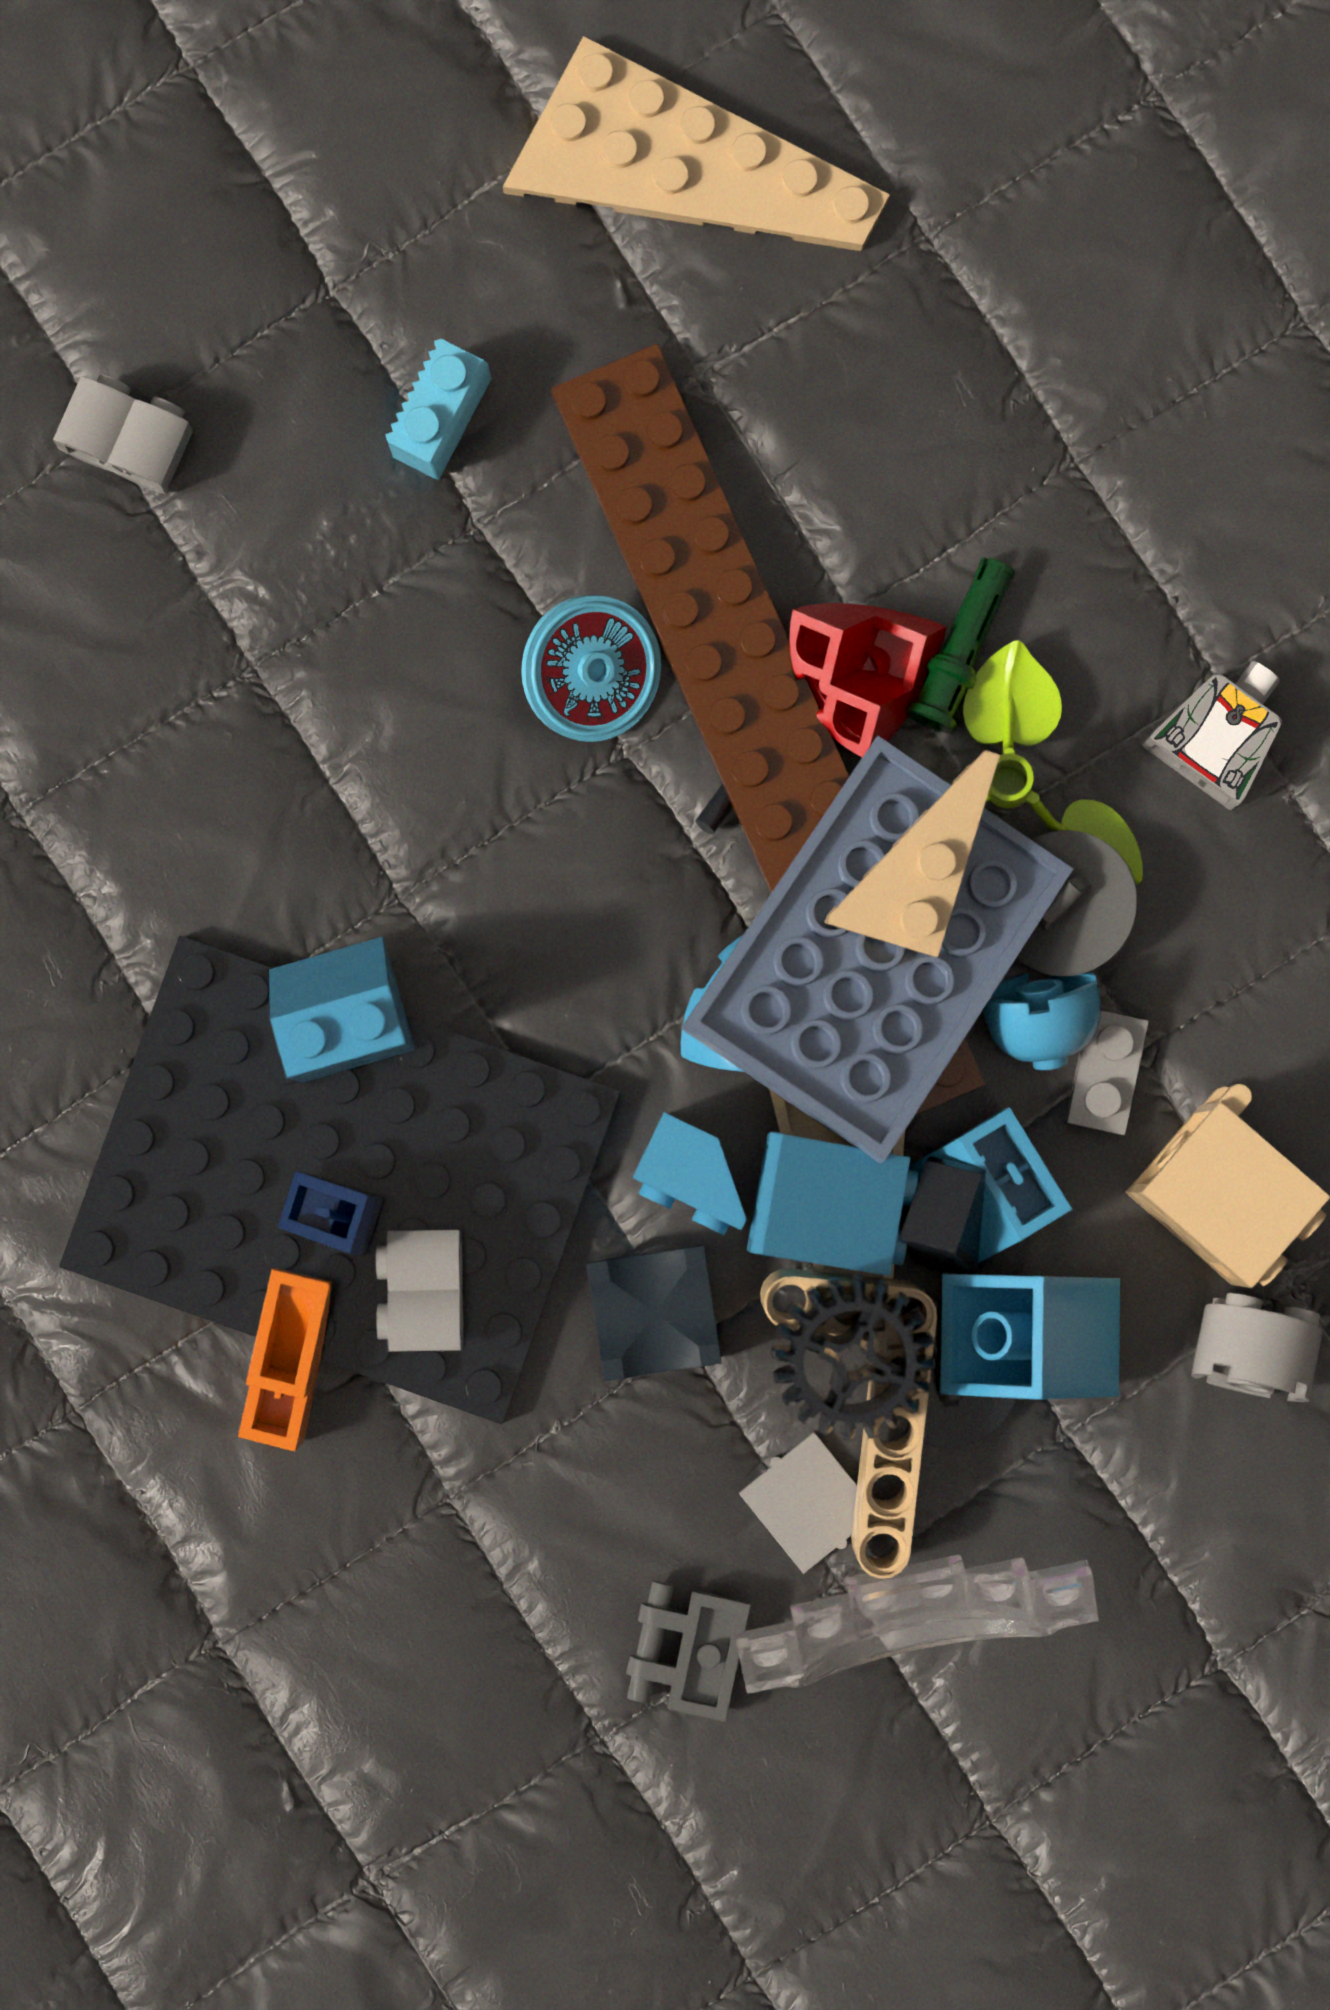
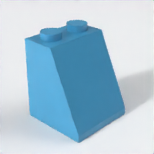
(338, 1011)
(830, 1205)
(1030, 1336)

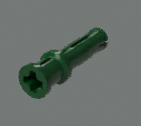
(953, 669)

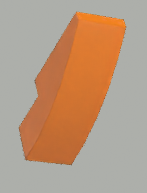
(286, 1360)

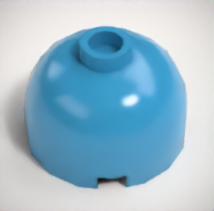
(1044, 1017)

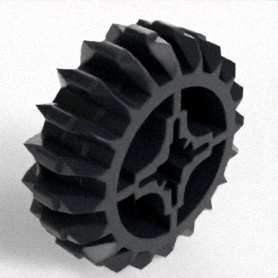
(862, 1330)

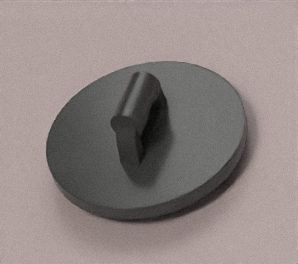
(1091, 911)

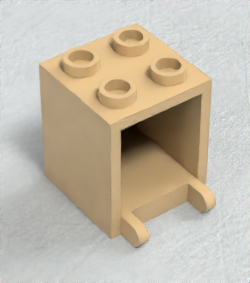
(1229, 1192)

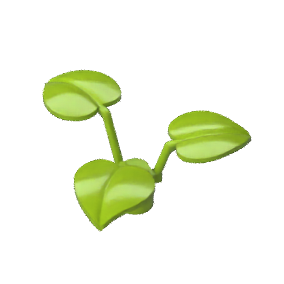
(1023, 705)

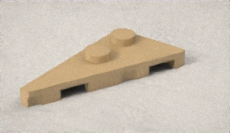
(915, 885)

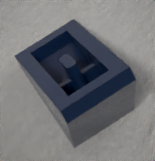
(330, 1213)

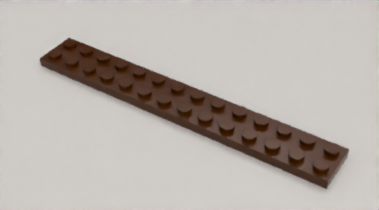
(713, 617)

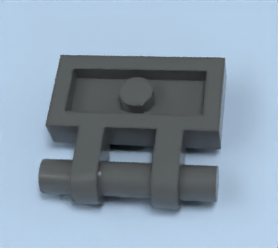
(706, 1656)

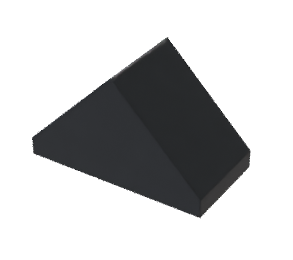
(946, 1216)

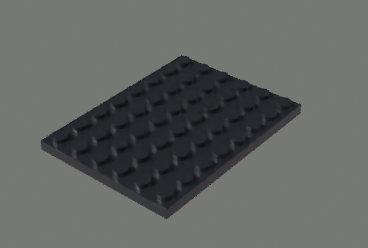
(443, 1133)

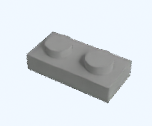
(1107, 1075)

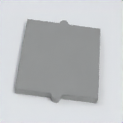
(805, 1502)

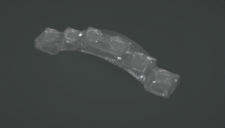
(913, 1611)

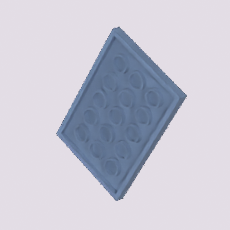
(851, 1020)

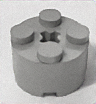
(1258, 1348)

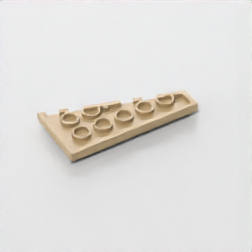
(667, 154)

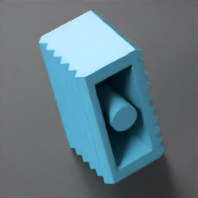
(438, 408)

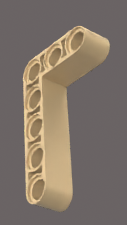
(877, 1456)

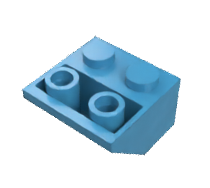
(691, 1168)
(1018, 1186)

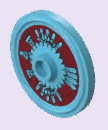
(591, 668)

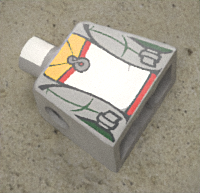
(1221, 734)

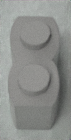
(124, 433)
(423, 1290)

